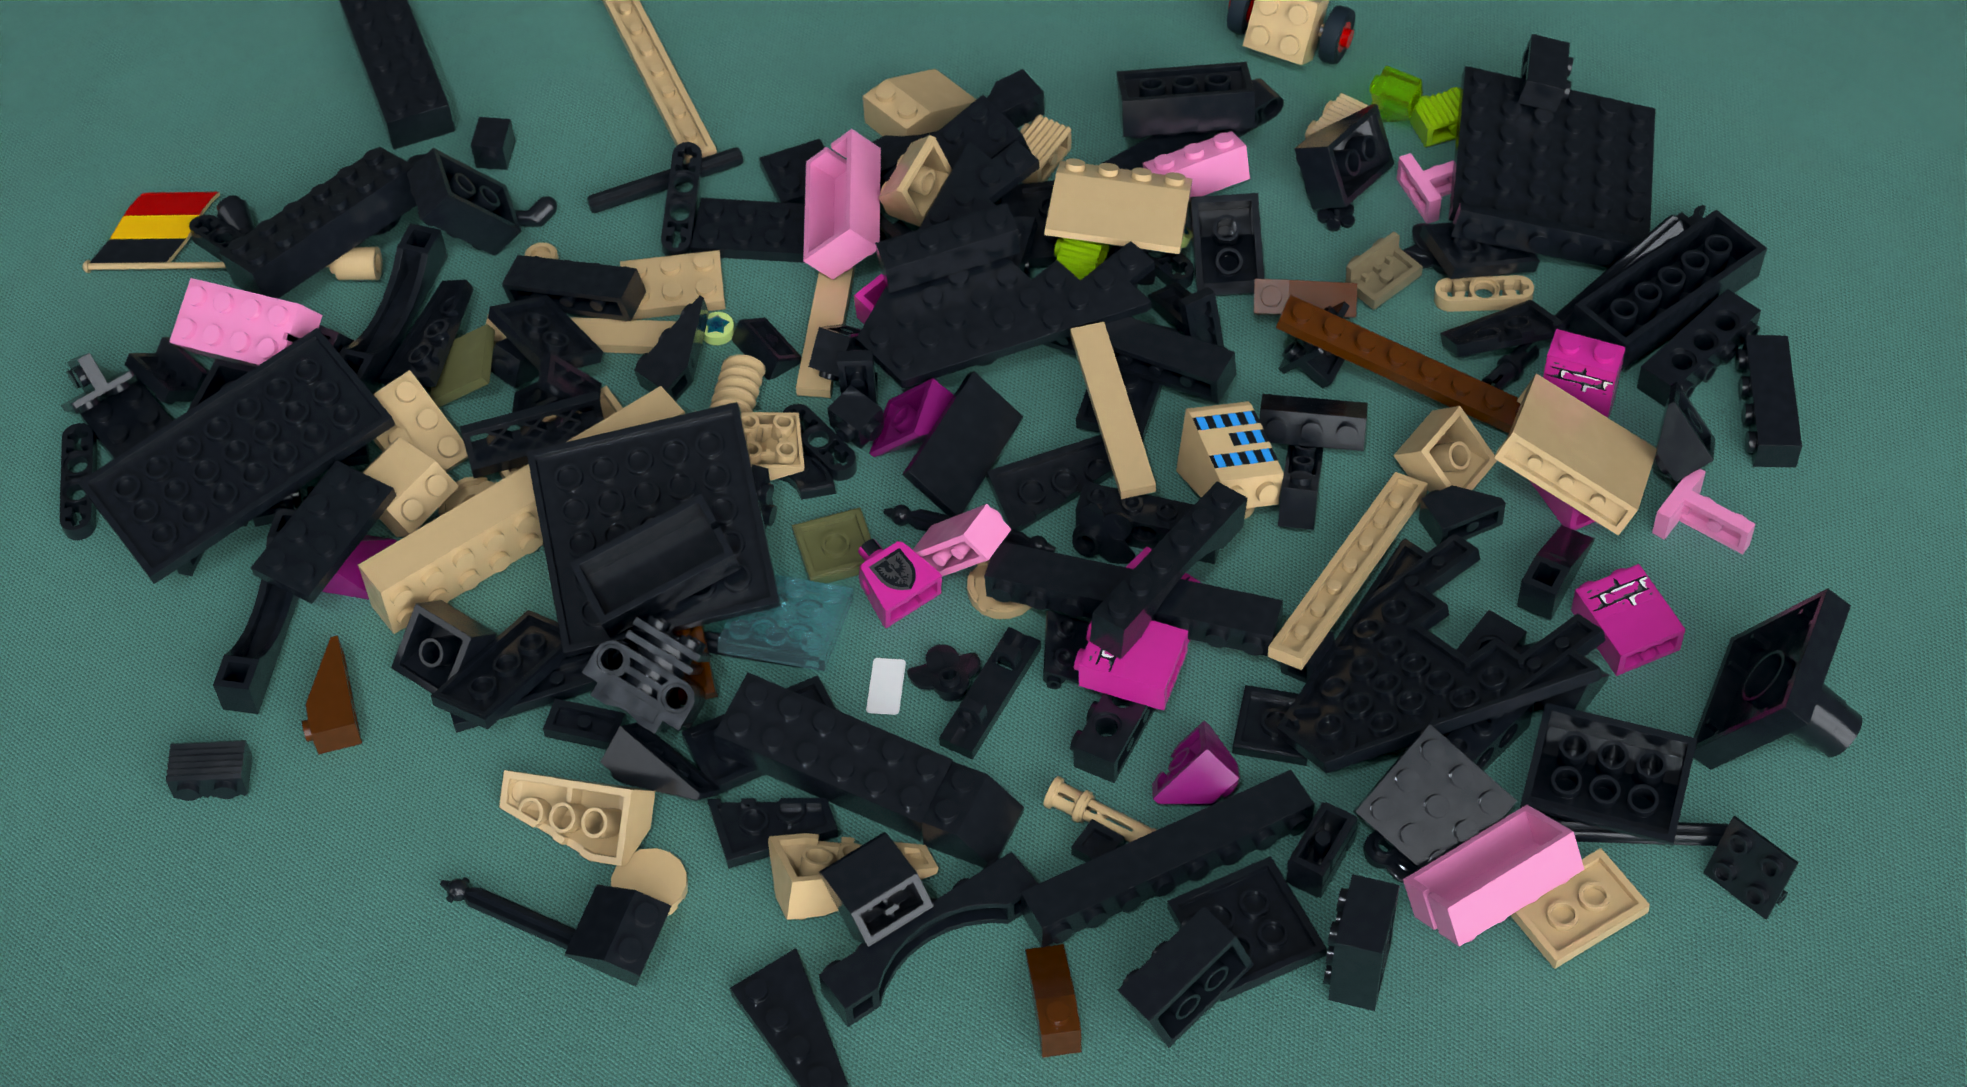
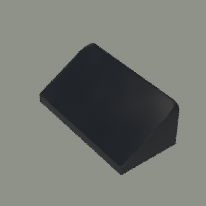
(763, 341)

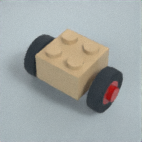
(1293, 28)

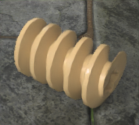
(739, 382)

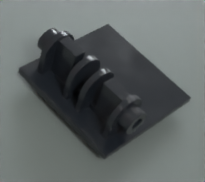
(1062, 642)
(1751, 868)

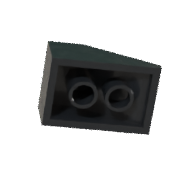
(1344, 158)
(1226, 243)

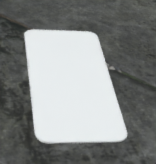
(886, 686)

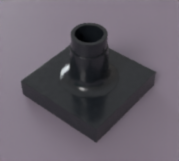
(1777, 687)

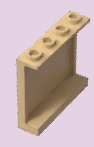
(1577, 454)

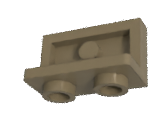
(1382, 271)

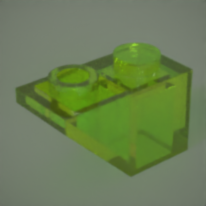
(1396, 94)

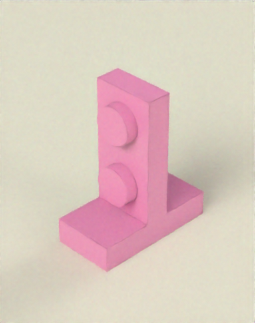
(1425, 186)
(1703, 515)

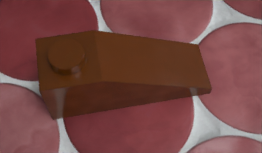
(1272, 295)
(330, 704)
(1054, 1001)

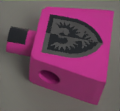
(896, 580)

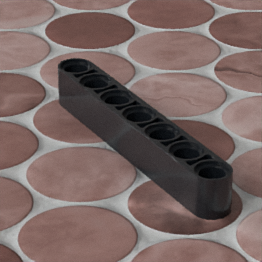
(1267, 106)

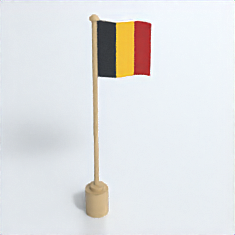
(158, 229)

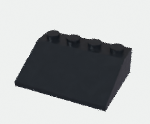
(1609, 773)

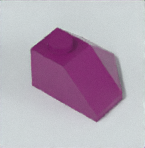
(1199, 770)

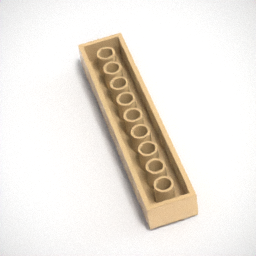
(478, 534)

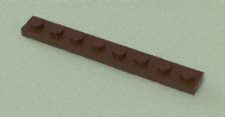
(1398, 363)

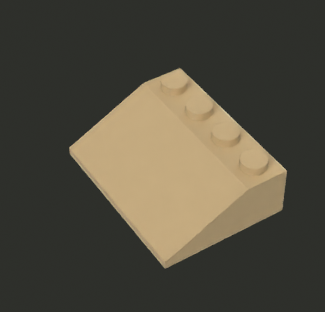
(1119, 206)

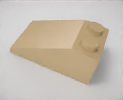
(914, 104)

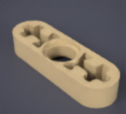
(1475, 303)

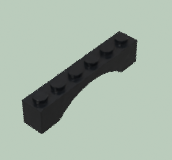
(1014, 96)
(412, 276)
(1133, 603)
(251, 661)
(861, 979)

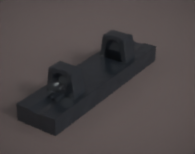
(990, 693)

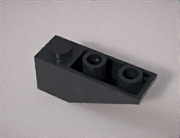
(676, 354)
(1300, 487)
(1553, 571)

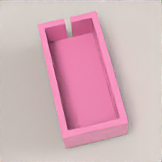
(842, 204)
(238, 323)
(1493, 875)

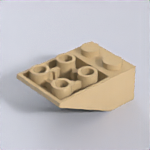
(774, 442)

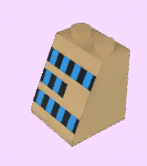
(1231, 448)

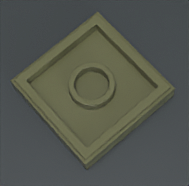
(466, 366)
(832, 545)

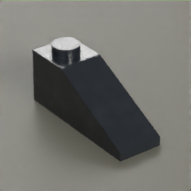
(652, 764)

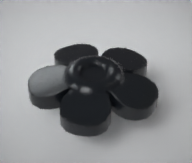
(1337, 217)

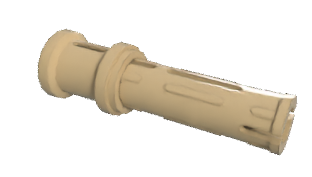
(1084, 803)

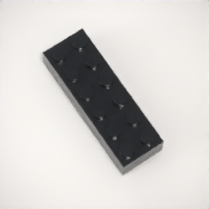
(398, 70)
(321, 225)
(1669, 287)
(831, 755)

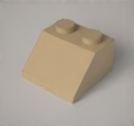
(915, 181)
(1446, 451)
(417, 481)

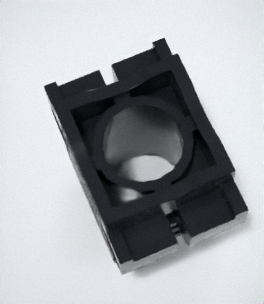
(651, 675)

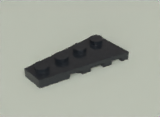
(431, 336)
(1047, 481)
(790, 1022)

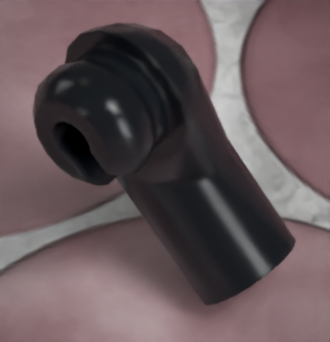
(538, 214)

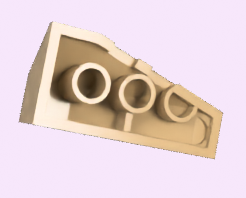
(590, 817)
(801, 856)

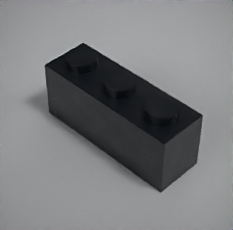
(1314, 421)

